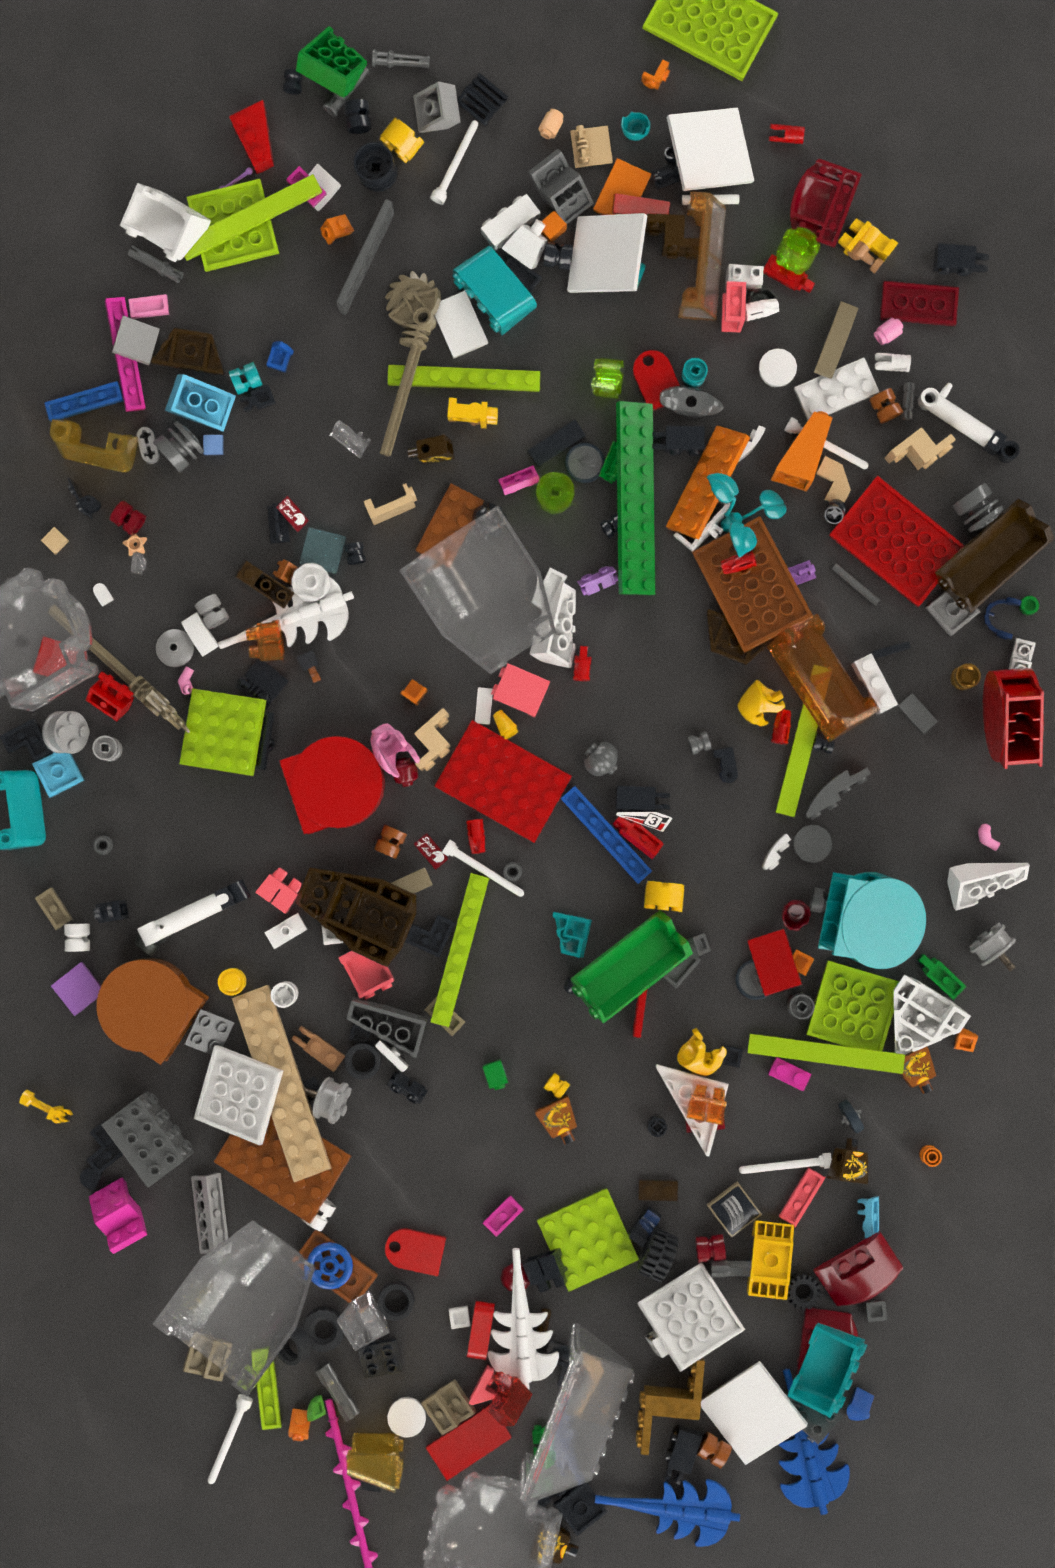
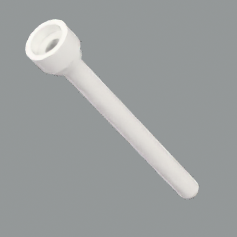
(439, 195)
(794, 427)
(451, 849)
(824, 1161)
(243, 1403)

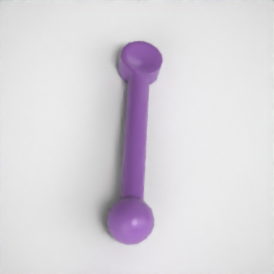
(248, 171)

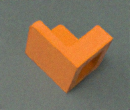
(554, 226)
(414, 692)

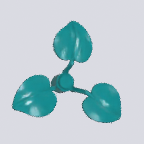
(743, 537)

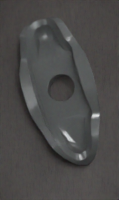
(675, 400)

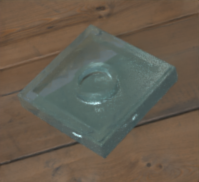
(323, 549)

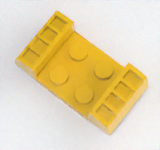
(771, 1260)

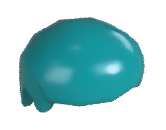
(635, 126)

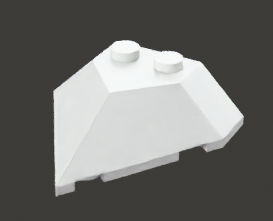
(923, 1016)

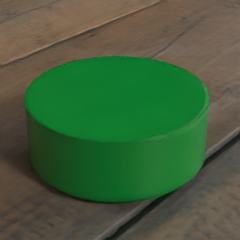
(1029, 605)

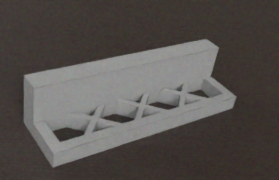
(212, 1213)

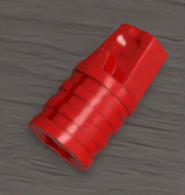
(737, 564)
(582, 665)
(781, 727)
(476, 835)

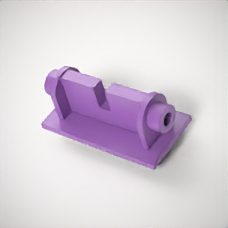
(802, 572)
(604, 576)

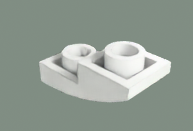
(754, 437)
(199, 634)
(1022, 654)
(772, 856)

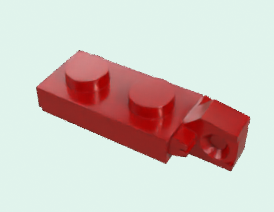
(786, 276)
(638, 836)

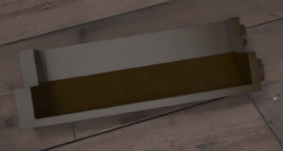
(994, 556)

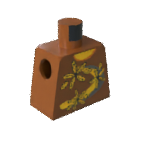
(919, 1069)
(558, 1119)

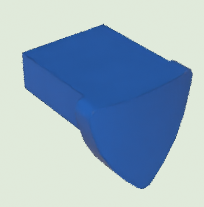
(279, 356)
(859, 1405)

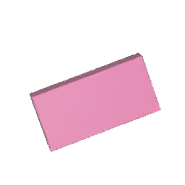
(149, 306)

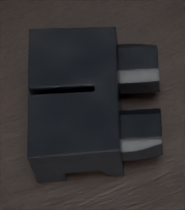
(544, 1268)

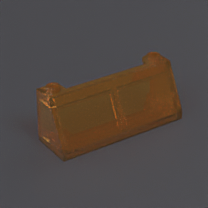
(821, 679)

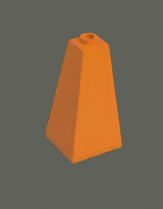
(802, 459)

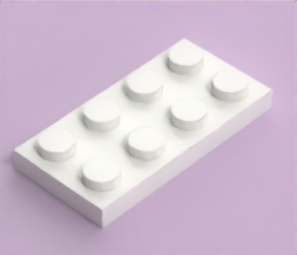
(848, 386)

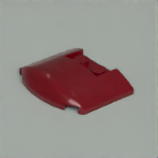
(824, 200)
(860, 1271)
(835, 1319)

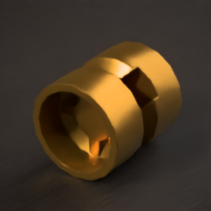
(965, 676)

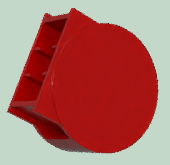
(1013, 716)
(334, 783)

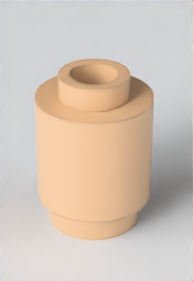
(551, 124)

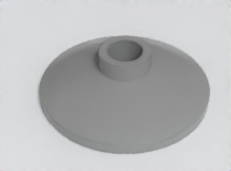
(184, 649)

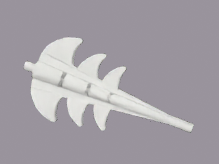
(329, 609)
(522, 1340)

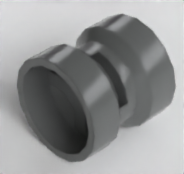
(699, 742)

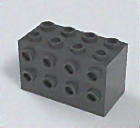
(148, 1138)

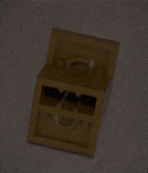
(672, 228)

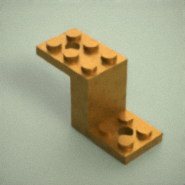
(669, 1403)

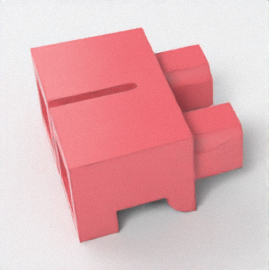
(287, 894)

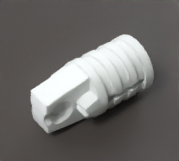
(761, 308)

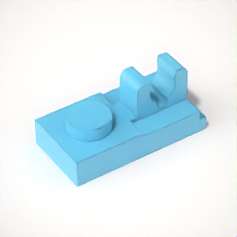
(871, 1212)

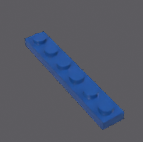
(606, 834)

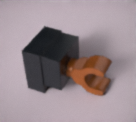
(309, 661)

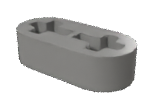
(144, 447)

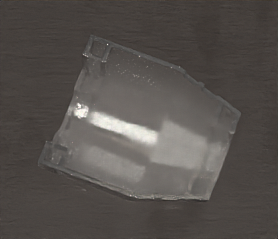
(483, 591)
(241, 1303)

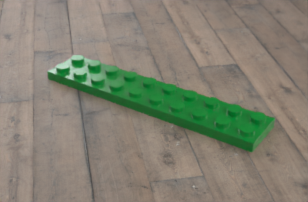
(635, 498)

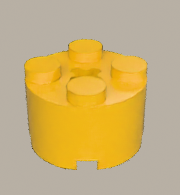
(401, 139)
(664, 896)

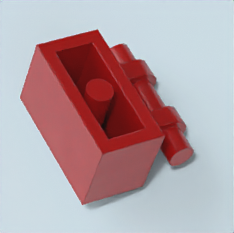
(110, 696)

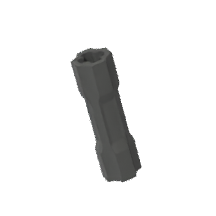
(726, 1268)
(330, 1380)

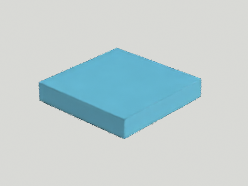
(58, 772)

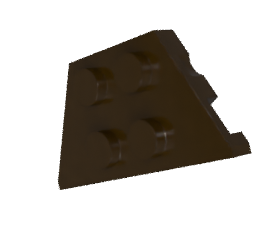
(190, 352)
(724, 641)

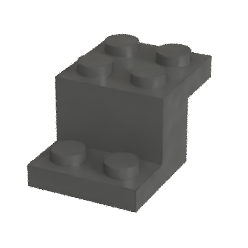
(561, 186)

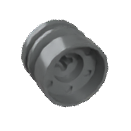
(178, 446)
(978, 507)

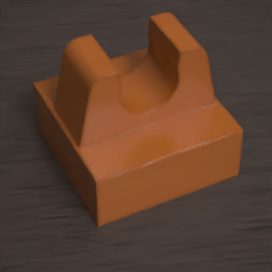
(285, 571)

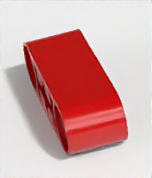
(480, 1330)

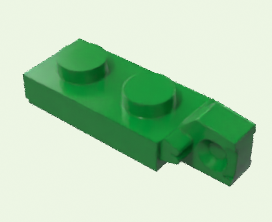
(941, 976)

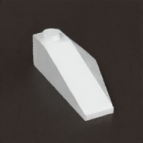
(559, 647)
(976, 880)

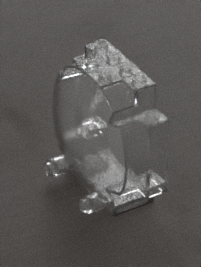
(34, 612)
(489, 1528)

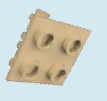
(591, 146)

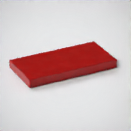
(467, 1443)

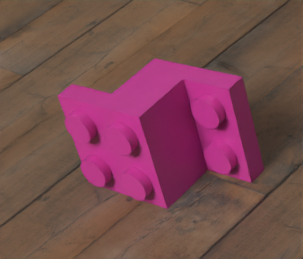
(117, 1215)

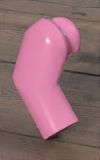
(184, 681)
(985, 837)

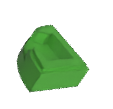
(316, 1408)

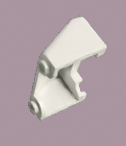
(163, 221)

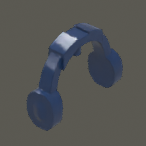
(1009, 601)

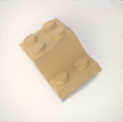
(920, 449)
(433, 740)

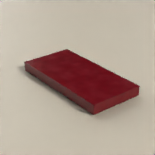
(919, 303)

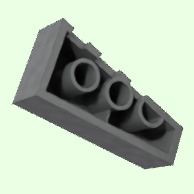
(389, 1023)

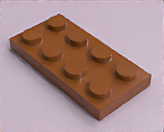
(451, 515)
(361, 1275)

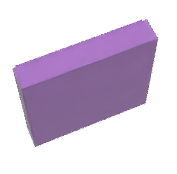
(77, 988)

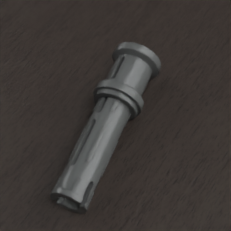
(390, 58)
(337, 101)

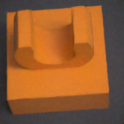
(802, 962)

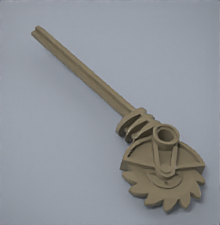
(410, 304)
(140, 687)

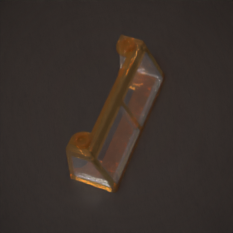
(702, 301)

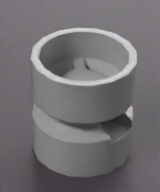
(212, 612)
(107, 748)

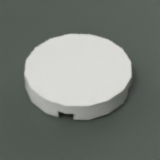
(777, 367)
(311, 582)
(406, 1417)

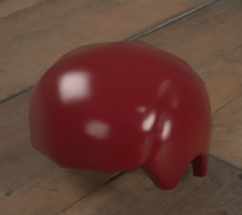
(795, 915)
(507, 1277)

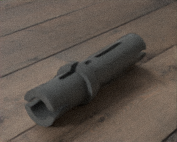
(161, 267)

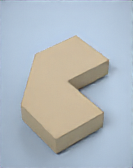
(834, 473)

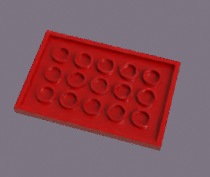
(896, 540)
(503, 781)

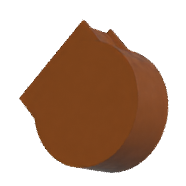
(148, 1007)

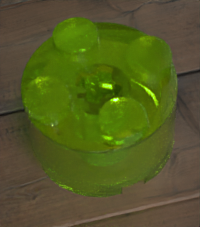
(797, 250)
(608, 378)
(556, 482)

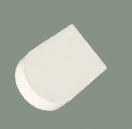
(102, 594)

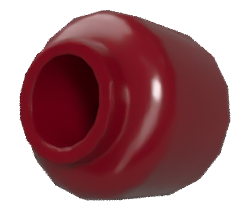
(407, 771)

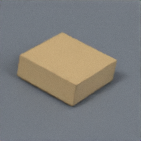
(55, 540)

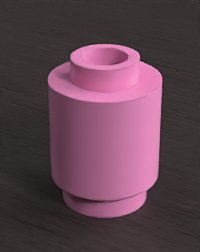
(888, 331)

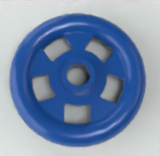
(346, 1265)

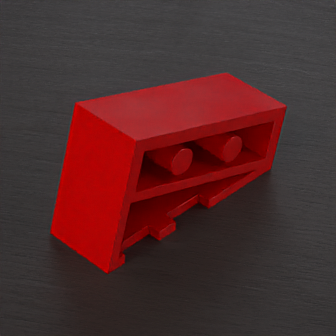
(253, 133)

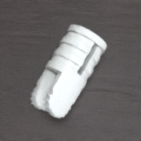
(892, 362)

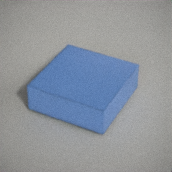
(213, 444)

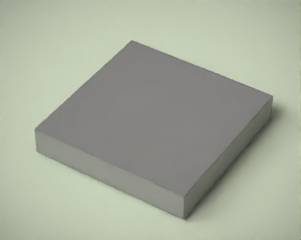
(135, 340)
(949, 614)

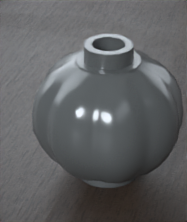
(601, 759)

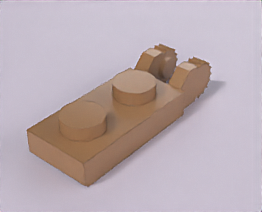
(320, 1049)

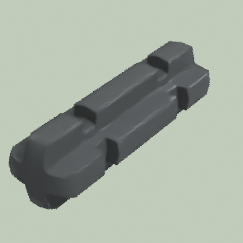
(908, 399)

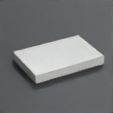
(460, 325)

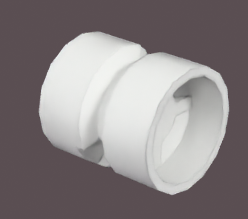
(77, 937)
(284, 994)
(321, 1219)

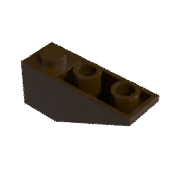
(264, 584)

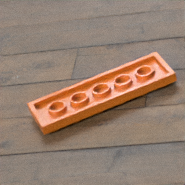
(698, 498)

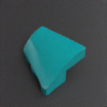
(572, 933)

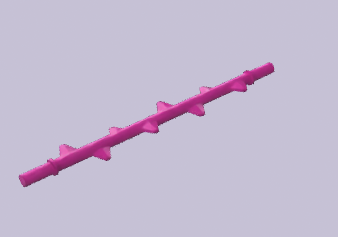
(350, 1485)

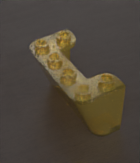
(67, 438)
(376, 1459)

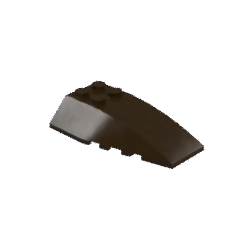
(360, 911)

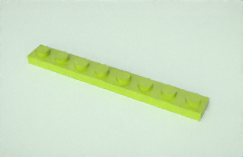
(468, 378)
(459, 950)

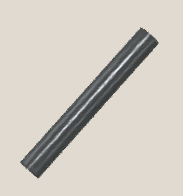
(855, 584)

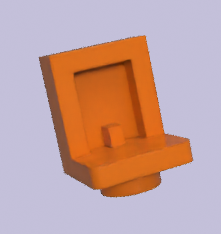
(661, 75)
(336, 228)
(299, 1425)

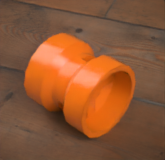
(930, 1152)

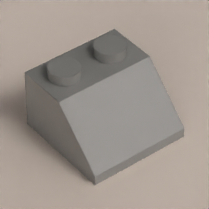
(436, 107)

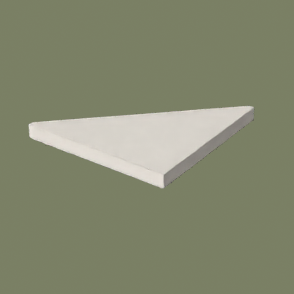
(681, 1085)

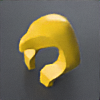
(755, 702)
(696, 1059)

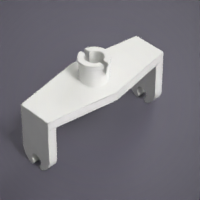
(710, 529)

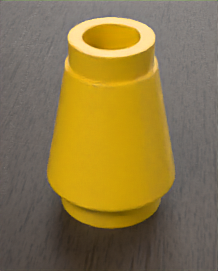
(505, 725)

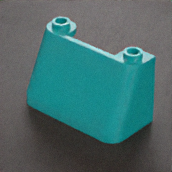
(24, 810)

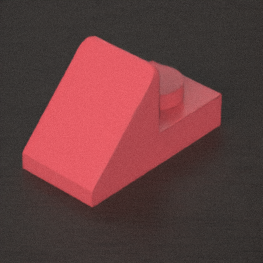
(481, 1391)

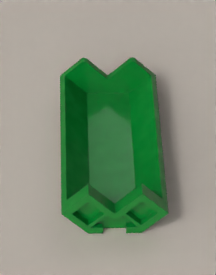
(630, 966)

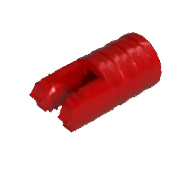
(792, 134)

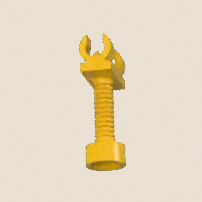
(28, 1098)

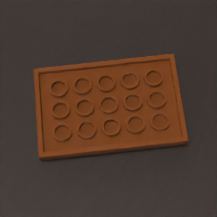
(758, 599)
(268, 1172)

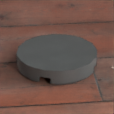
(812, 843)

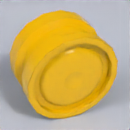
(232, 981)

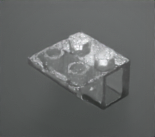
(363, 1321)

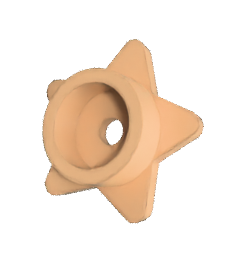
(130, 544)

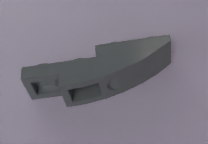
(828, 795)

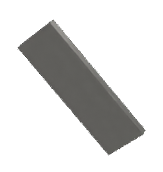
(365, 257)

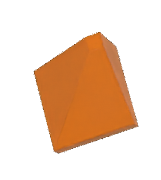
(965, 1040)

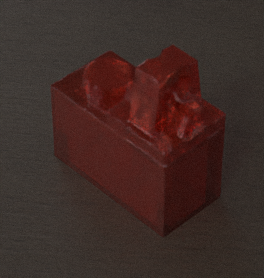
(510, 1399)

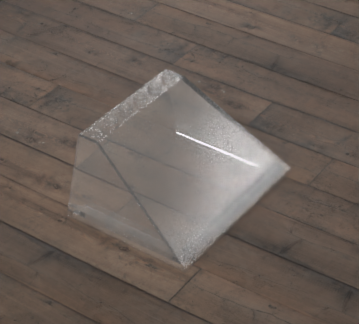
(579, 1419)

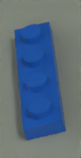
(84, 401)

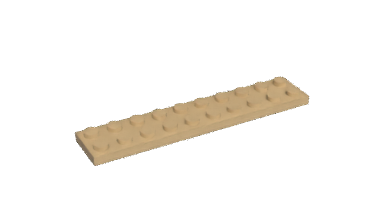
(291, 1108)

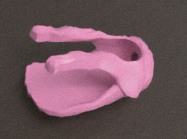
(386, 744)

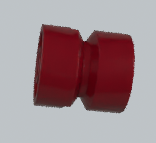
(122, 514)
(710, 1248)

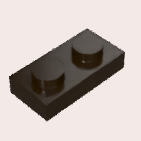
(658, 1190)

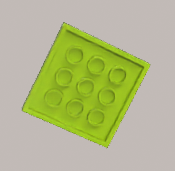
(224, 202)
(223, 732)
(853, 1007)
(589, 1238)

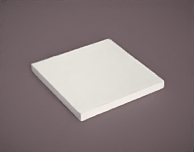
(710, 149)
(607, 253)
(238, 1094)
(691, 1316)
(752, 1413)

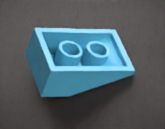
(200, 402)

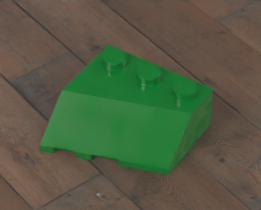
(331, 63)

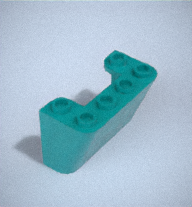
(495, 289)
(827, 1369)

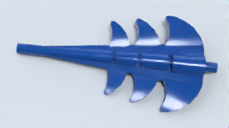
(816, 1484)
(710, 1514)

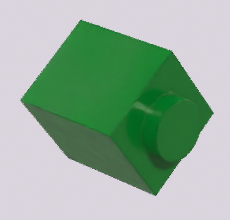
(495, 1074)

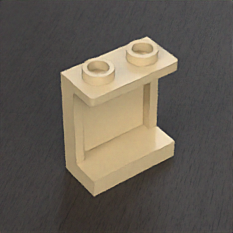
(393, 508)

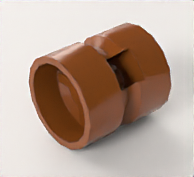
(888, 412)
(390, 848)
(714, 1450)

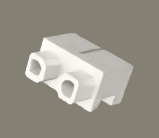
(745, 273)

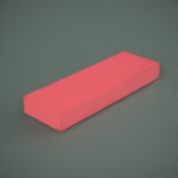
(801, 1196)

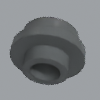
(97, 845)
(518, 871)

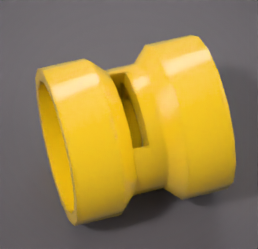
(556, 1085)

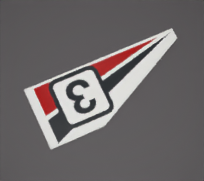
(651, 819)

